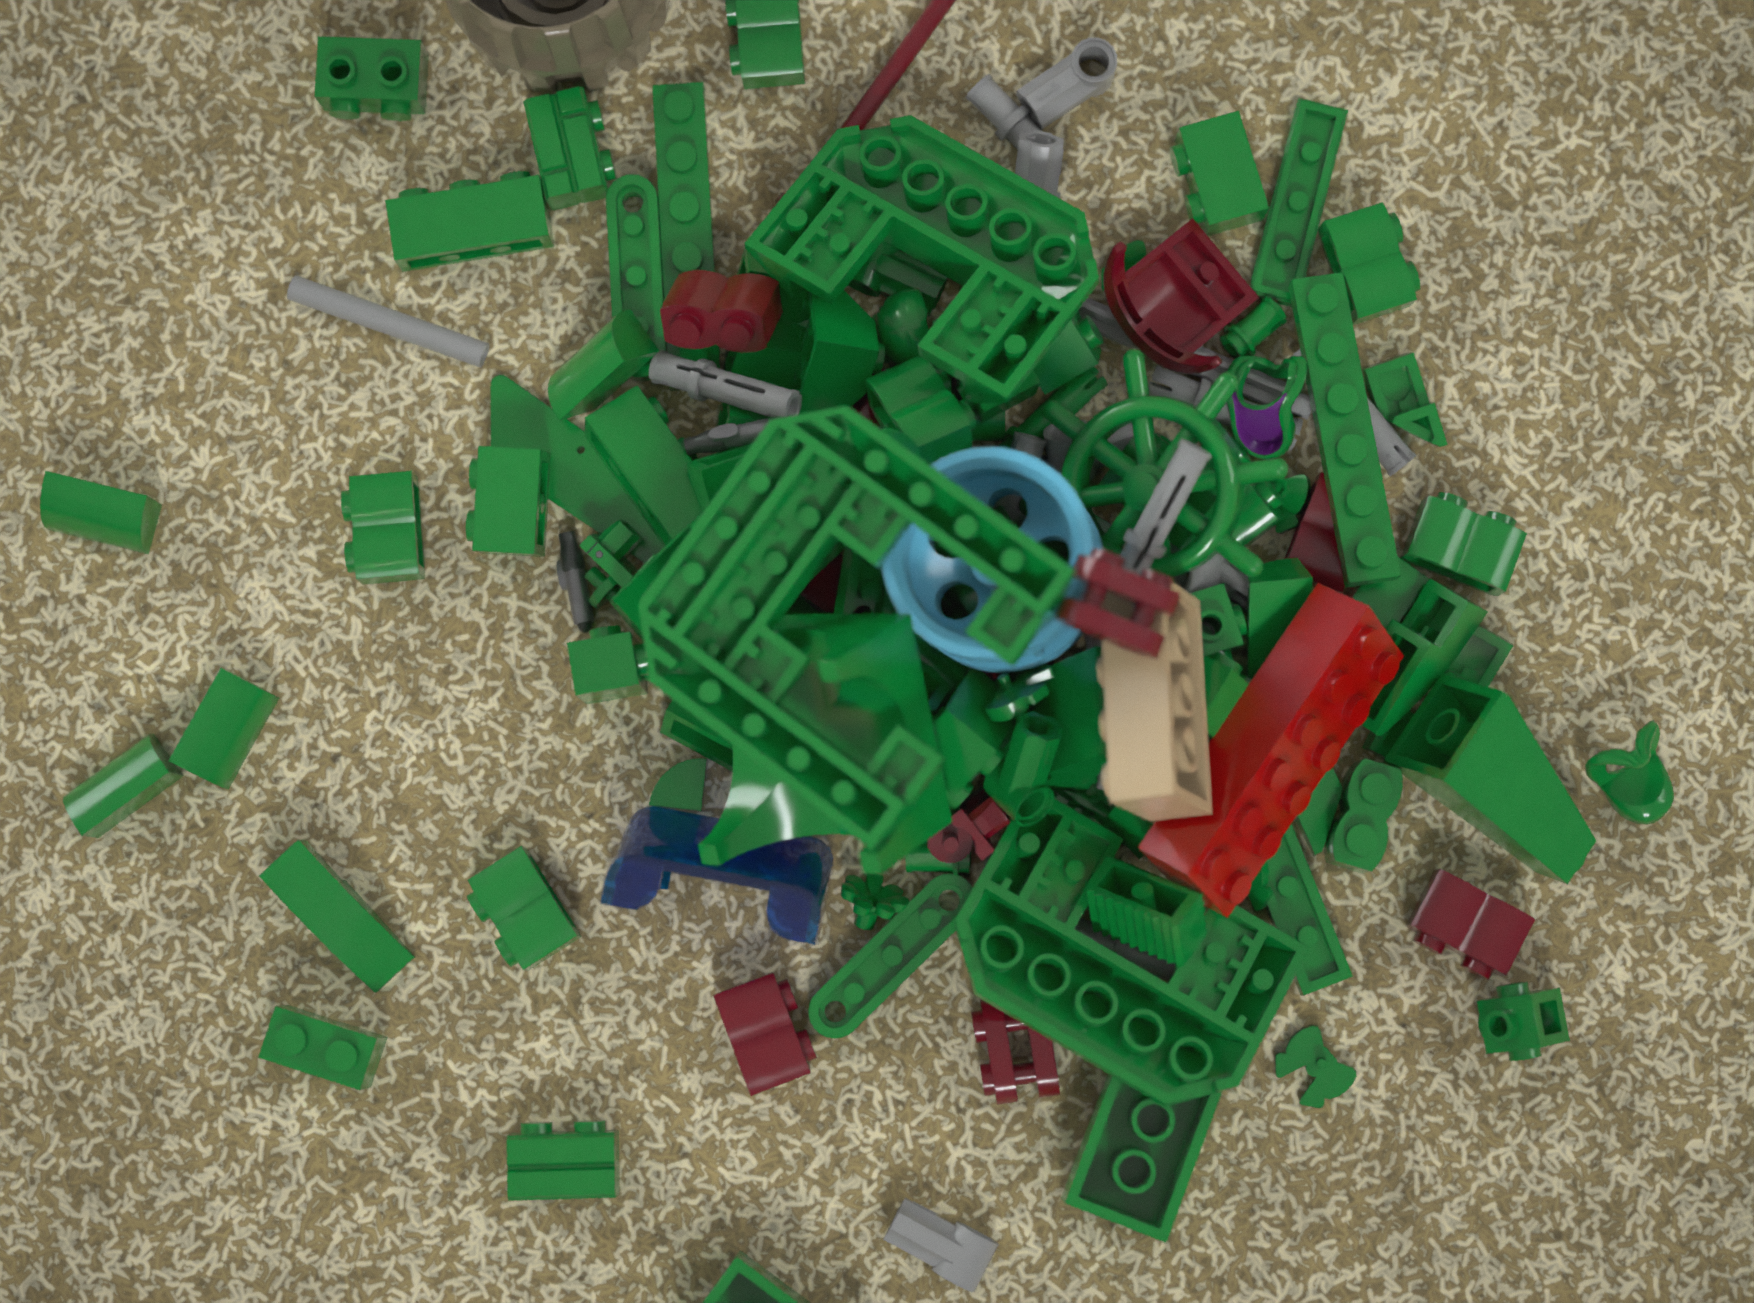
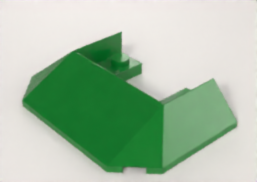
(994, 233)
(1150, 1034)

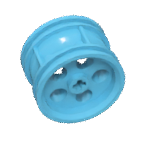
(920, 576)

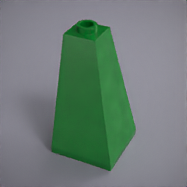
(1487, 768)

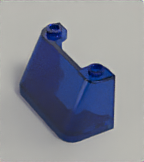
(667, 841)

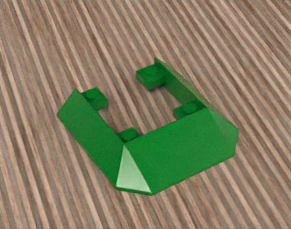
(753, 553)

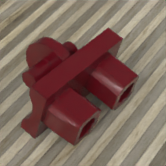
(971, 825)

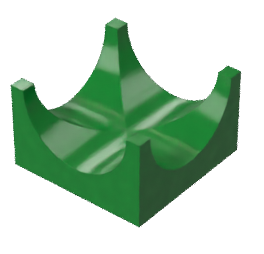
(854, 693)

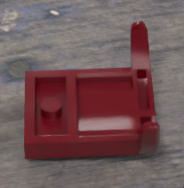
(1176, 298)

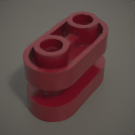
(1148, 592)
(1000, 1075)

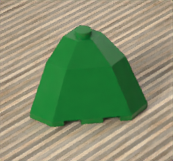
(814, 350)

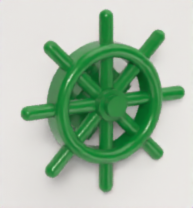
(1217, 496)

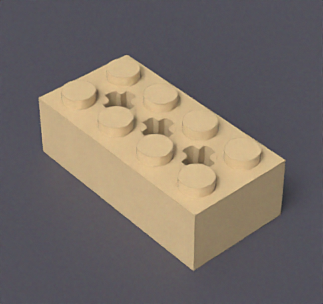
(1157, 718)

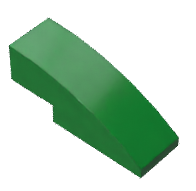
(1430, 642)
(336, 915)

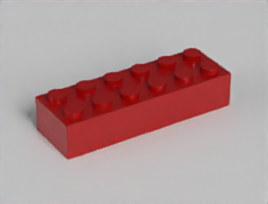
(1278, 747)

